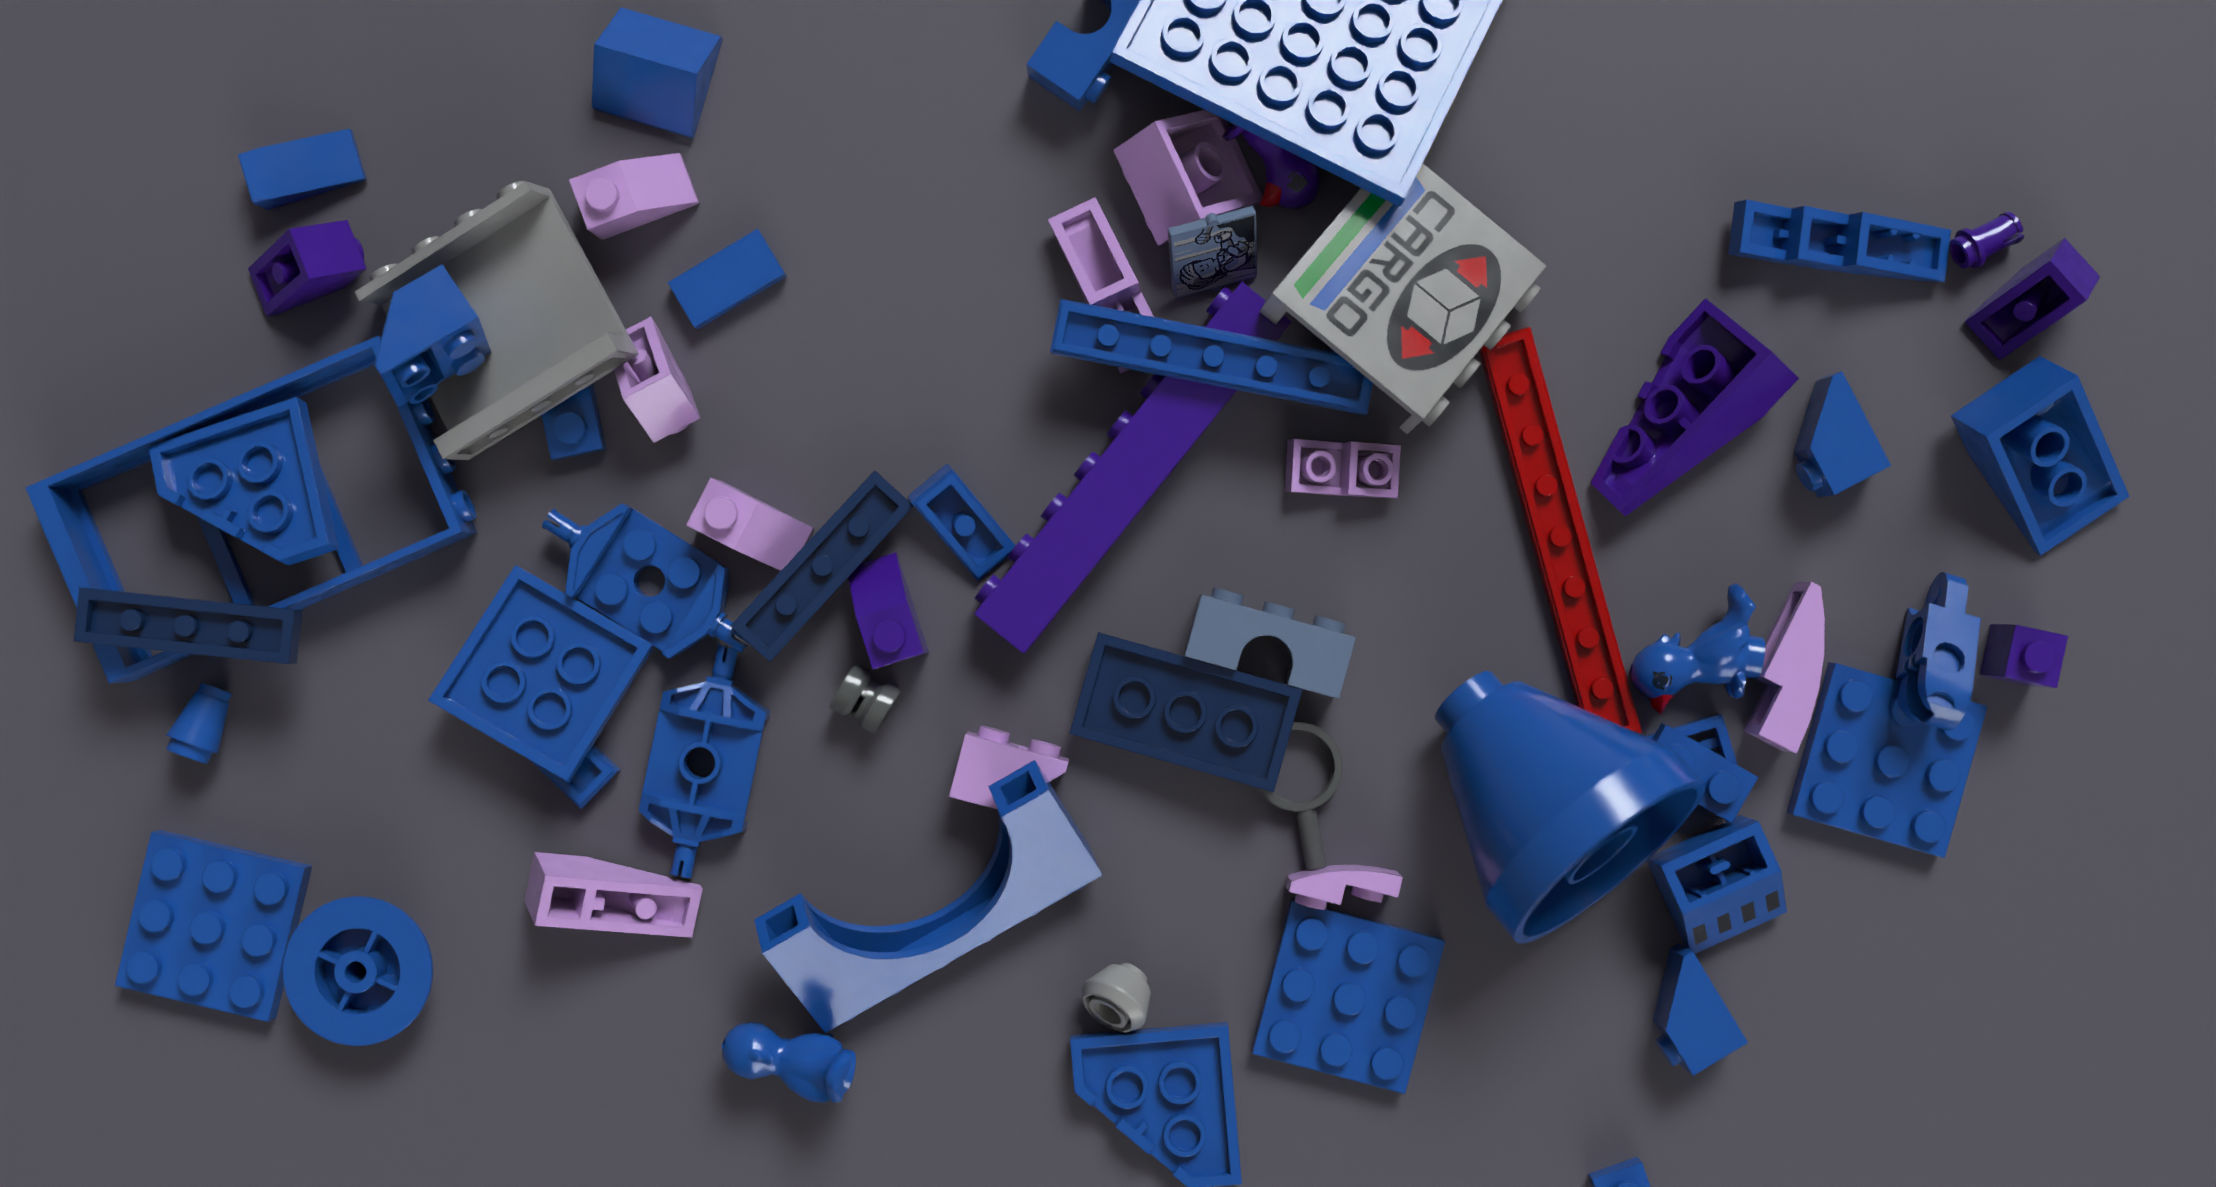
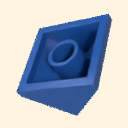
(653, 71)

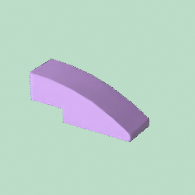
(1098, 260)
(1791, 670)

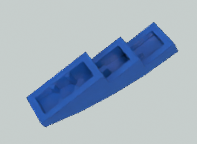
(1839, 241)

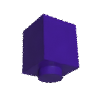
(2023, 655)

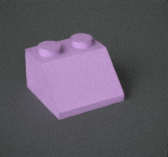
(1186, 171)

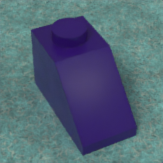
(307, 266)
(2034, 299)
(886, 612)

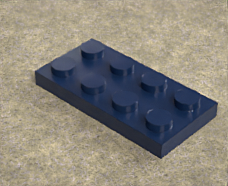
(1186, 711)

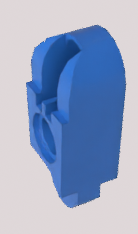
(1939, 655)

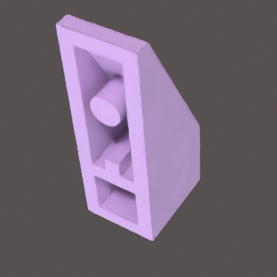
(608, 897)

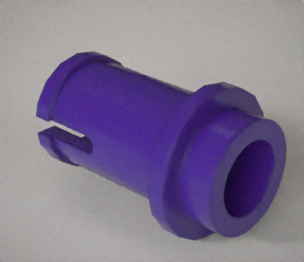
(1973, 246)

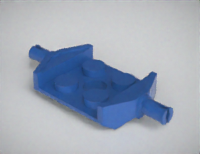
(606, 571)
(731, 728)

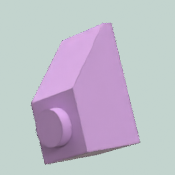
(633, 193)
(655, 385)
(748, 525)

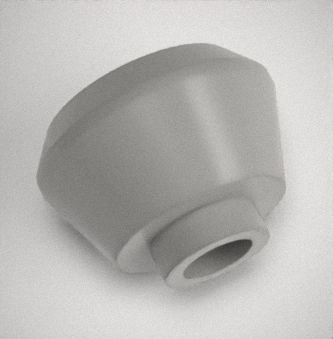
(1118, 997)

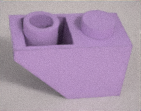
(991, 757)

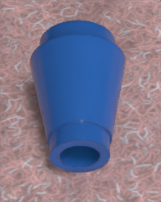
(200, 724)

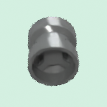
(875, 705)

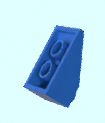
(2042, 452)

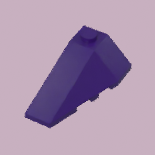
(1701, 398)

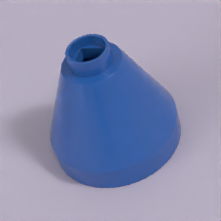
(1555, 800)

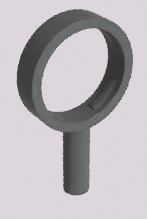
(1306, 810)

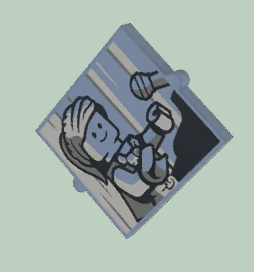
(1213, 252)

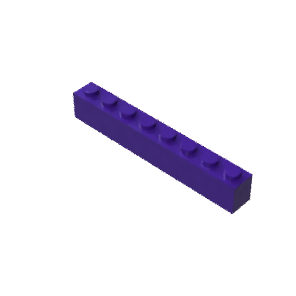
(1113, 486)

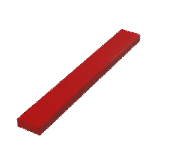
(1557, 529)

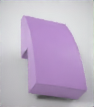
(1342, 468)
(1328, 884)

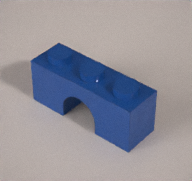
(1077, 64)

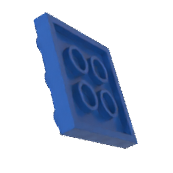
(541, 673)
(1880, 769)
(212, 925)
(1348, 996)

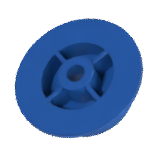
(327, 978)

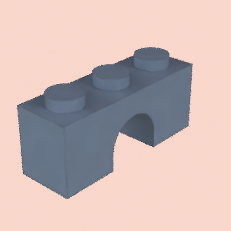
(1315, 652)

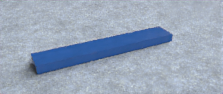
(1209, 356)

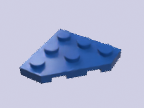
(253, 480)
(1167, 1095)

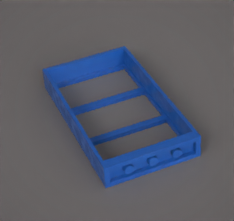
(88, 564)

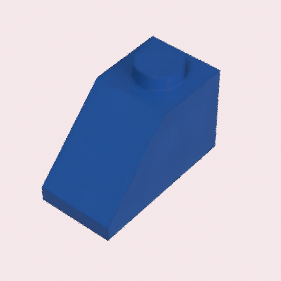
(1836, 440)
(1692, 1015)

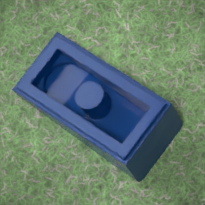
(301, 168)
(962, 522)

